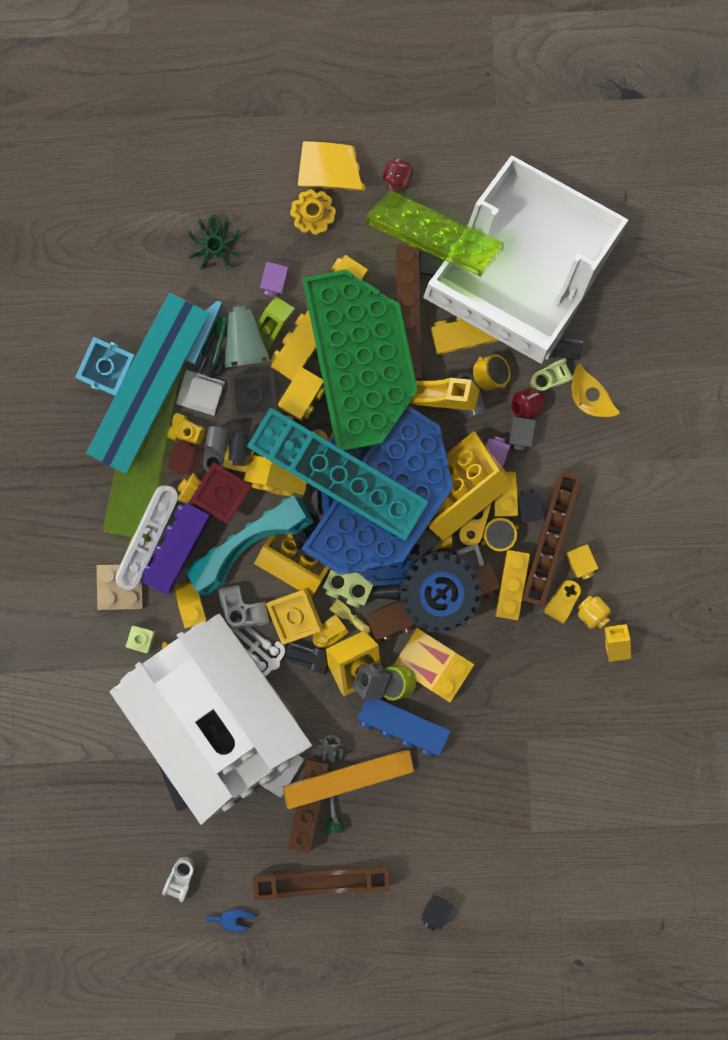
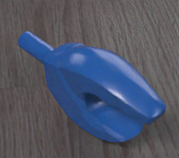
(229, 918)

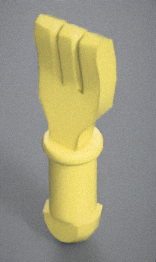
(344, 612)

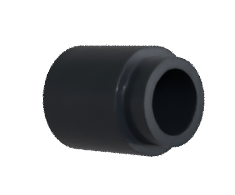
(238, 450)

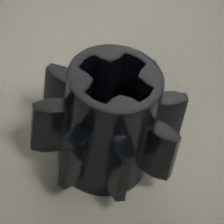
(206, 367)

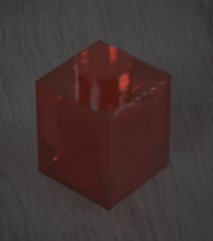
(183, 458)

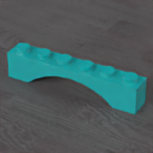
(211, 571)

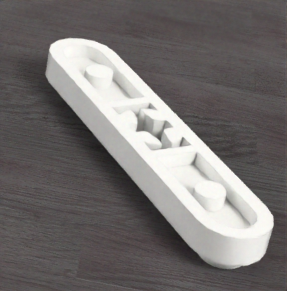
(137, 557)

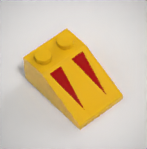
(434, 665)

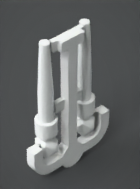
(273, 663)

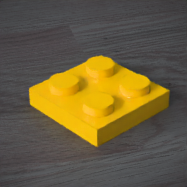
(294, 616)

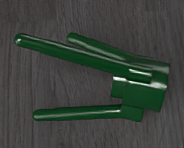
(221, 330)

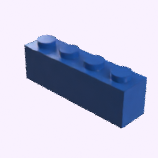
(404, 725)

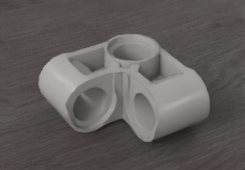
(232, 602)

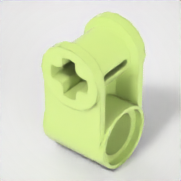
(555, 374)

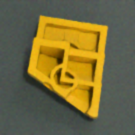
(329, 167)

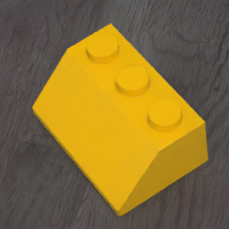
(283, 561)

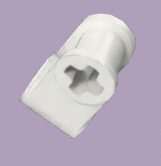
(177, 882)

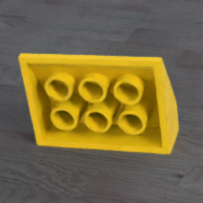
(475, 481)

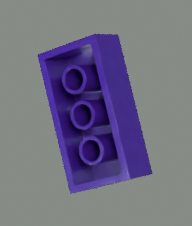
(176, 549)

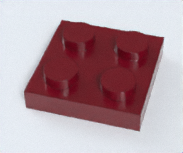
(220, 493)

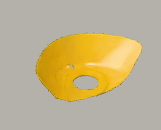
(580, 384)

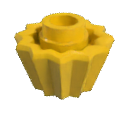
(188, 488)

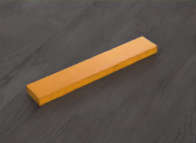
(347, 779)

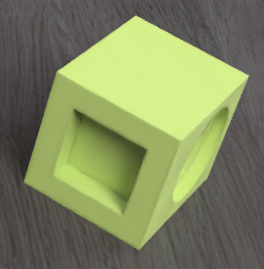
(140, 639)

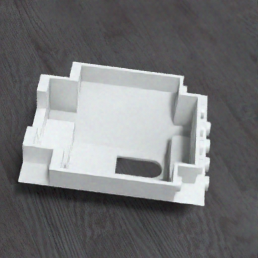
(187, 681)

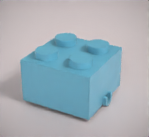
(104, 366)

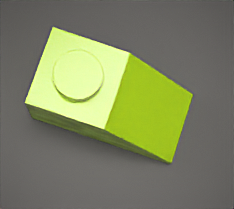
(274, 320)

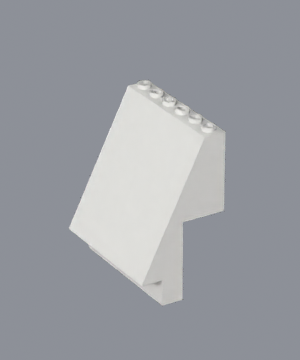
(548, 261)

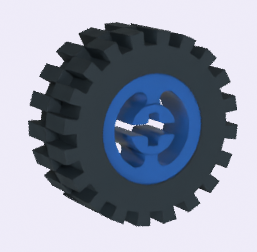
(423, 574)

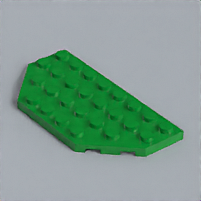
(360, 357)

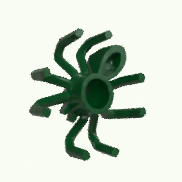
(214, 244)

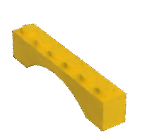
(447, 394)

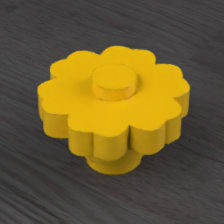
(313, 212)

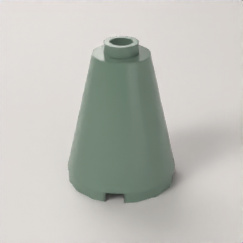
(243, 340)

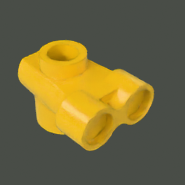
(185, 430)

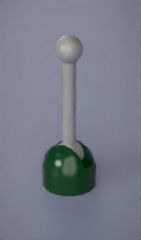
(334, 824)

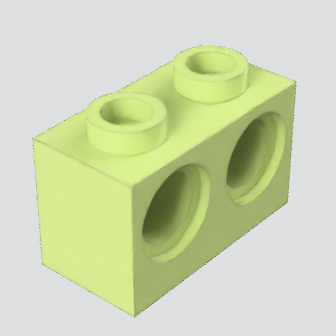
(350, 581)

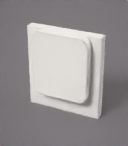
(200, 392)

